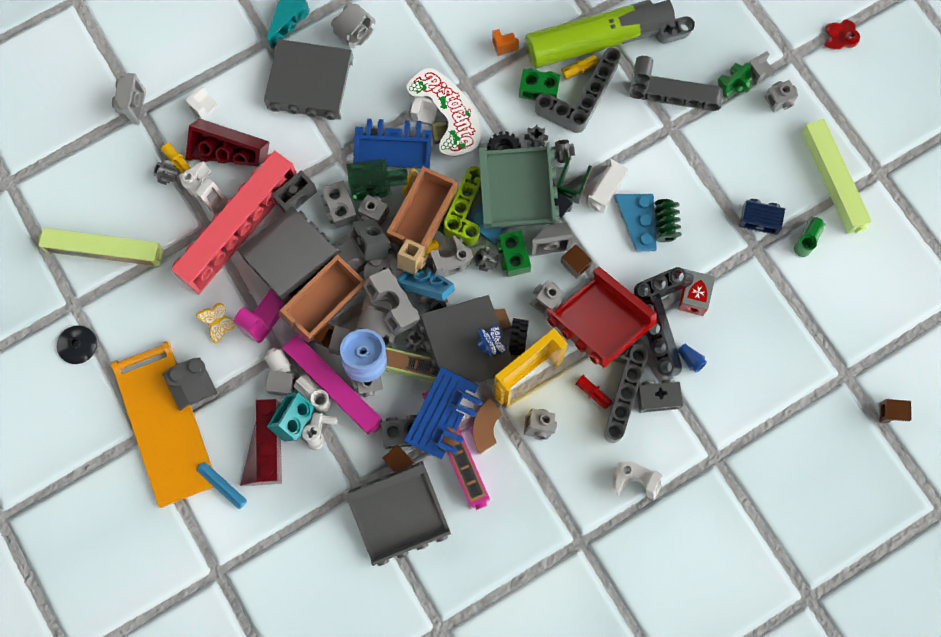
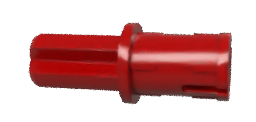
(594, 392)

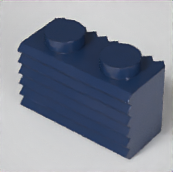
(762, 216)

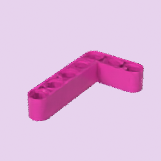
(260, 323)

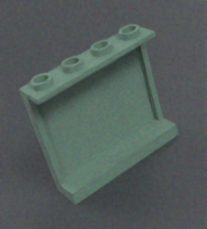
(518, 187)

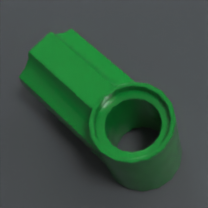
(809, 236)

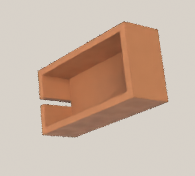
(423, 209)
(322, 298)

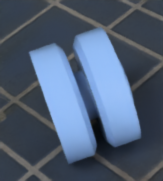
(363, 355)

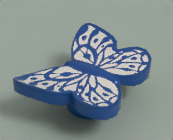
(490, 341)

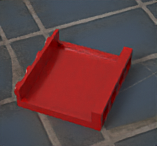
(602, 318)

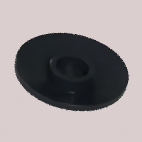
(84, 348)

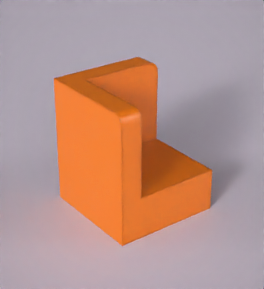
(504, 43)

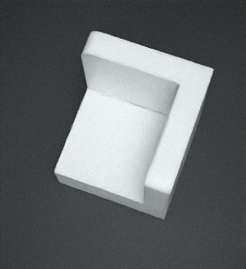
(201, 102)
(423, 110)

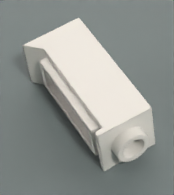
(607, 186)

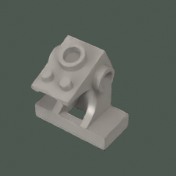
(451, 265)

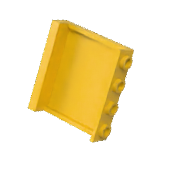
(549, 346)

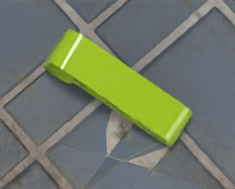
(464, 203)

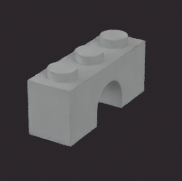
(385, 286)

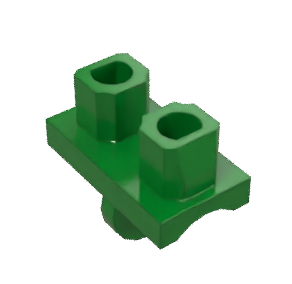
(738, 81)

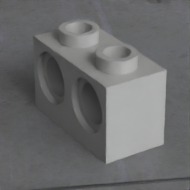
(342, 203)

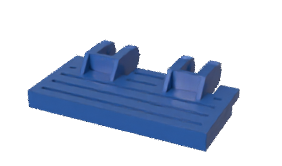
(398, 150)
(440, 412)

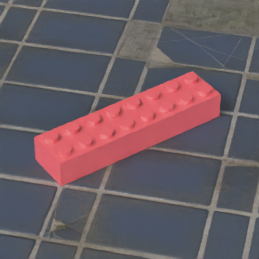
(233, 223)

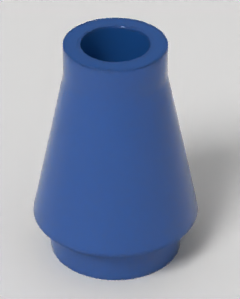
(692, 358)

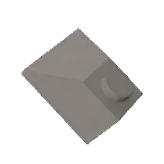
(552, 239)

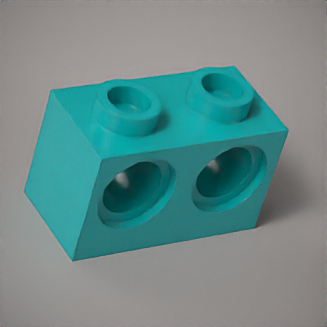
(288, 415)

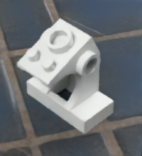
(193, 181)
(650, 480)

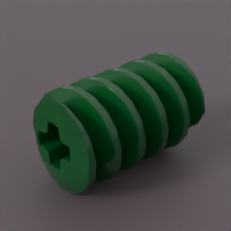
(666, 220)

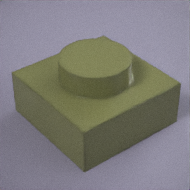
(439, 130)

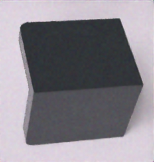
(563, 203)

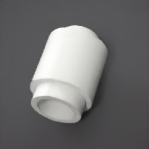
(278, 361)

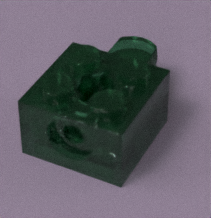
(373, 178)

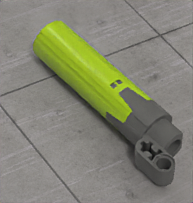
(606, 31)

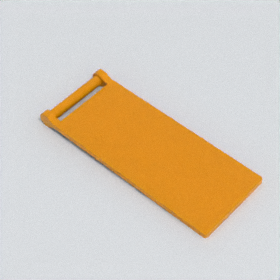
(165, 435)

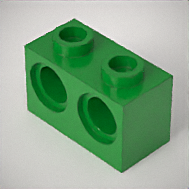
(540, 80)
(518, 253)

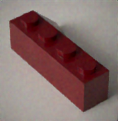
(222, 144)
(264, 454)

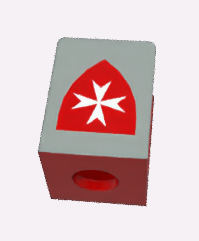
(697, 296)

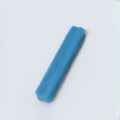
(222, 485)

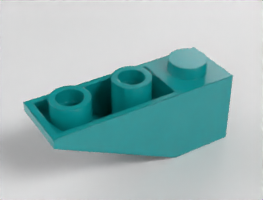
(286, 17)

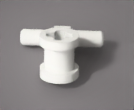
(312, 432)

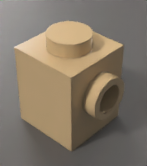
(411, 257)

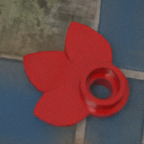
(839, 35)

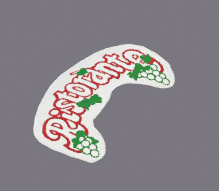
(463, 125)

